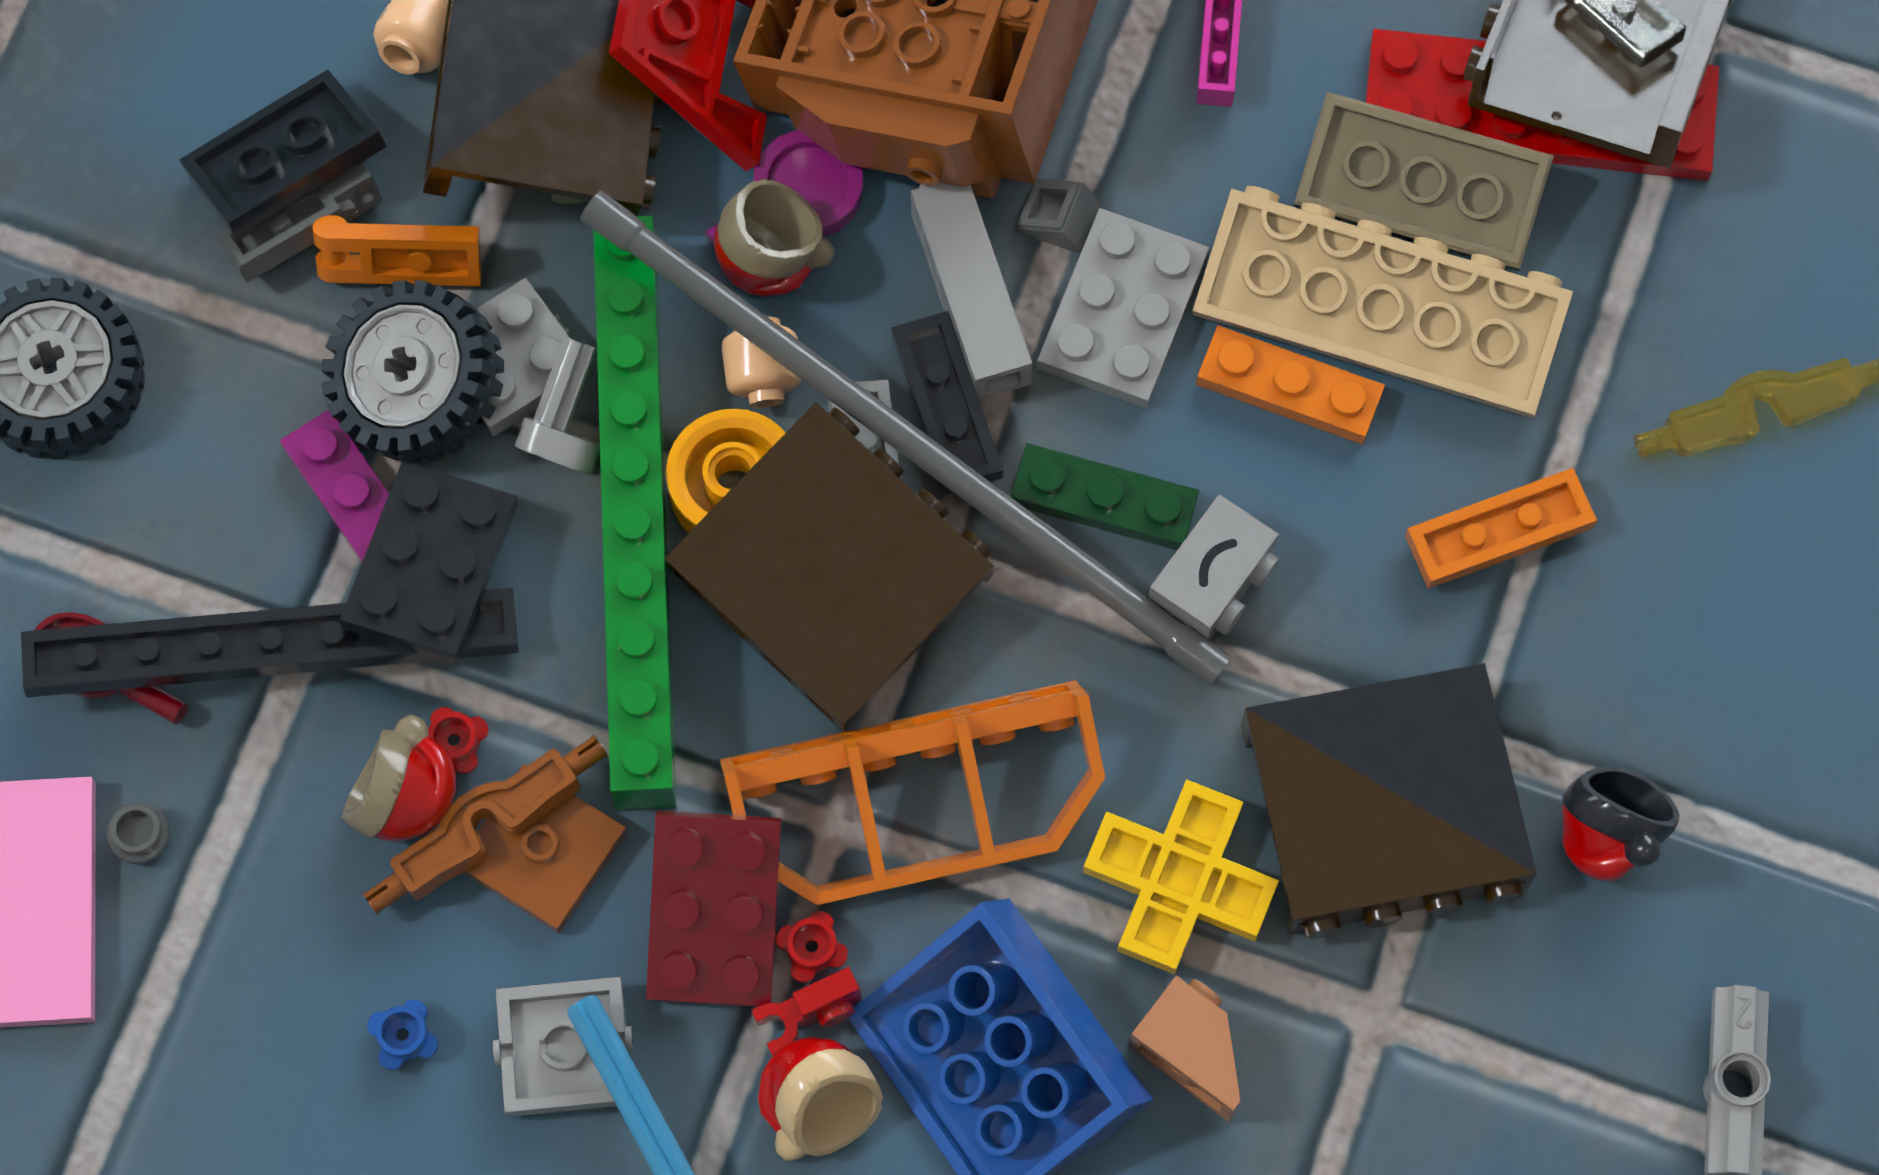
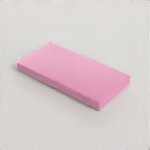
(47, 901)

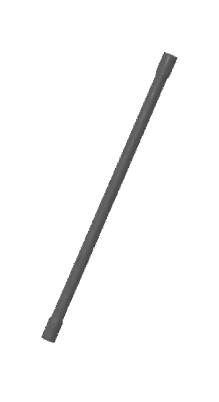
(633, 236)

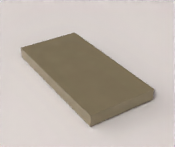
(1424, 179)

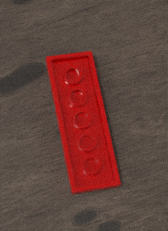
(1426, 80)

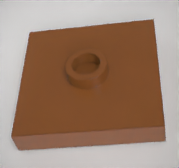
(551, 863)

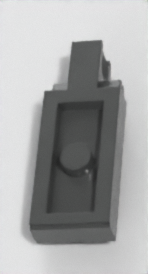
(292, 228)

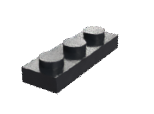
(946, 392)

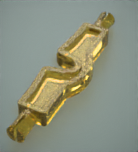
(1733, 415)

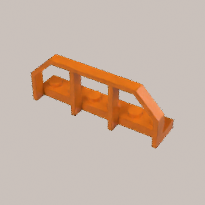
(933, 736)

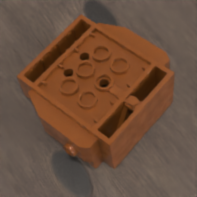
(919, 87)

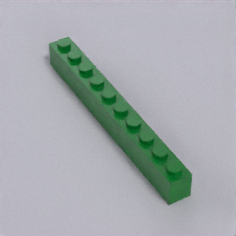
(634, 530)

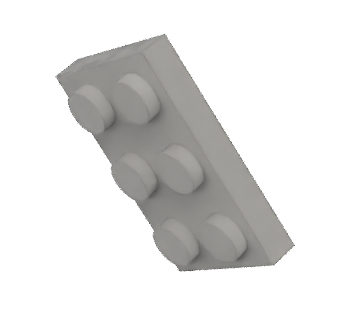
(1122, 308)

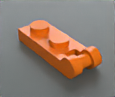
(396, 253)

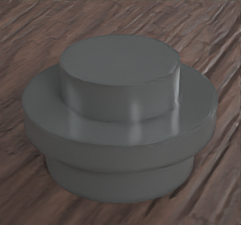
(138, 833)

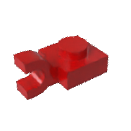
(824, 1002)

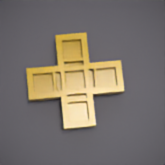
(1180, 876)

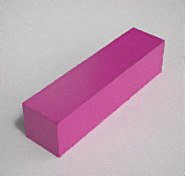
(1219, 52)

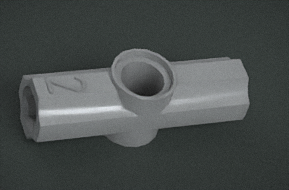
(1738, 1045)

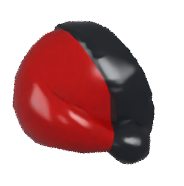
(1615, 822)

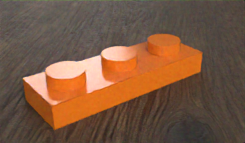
(1290, 384)
(1500, 528)

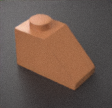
(1191, 1044)

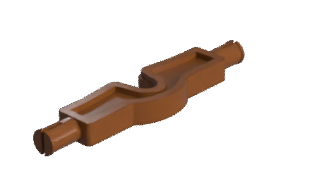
(457, 845)

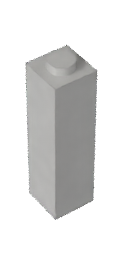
(971, 287)

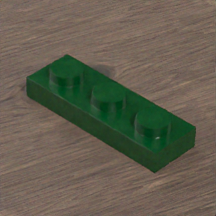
(1104, 497)

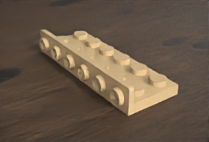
(1383, 300)

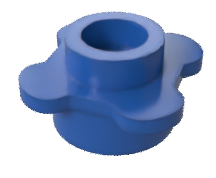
(388, 1024)

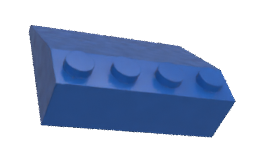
(998, 1050)

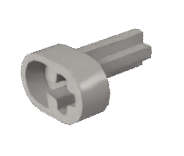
(548, 432)

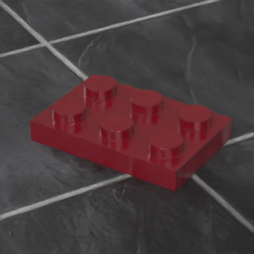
(713, 908)

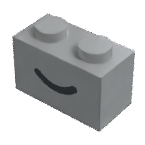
(1216, 569)

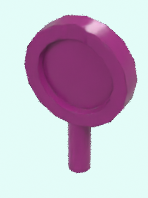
(817, 175)

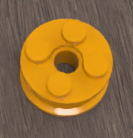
(709, 449)

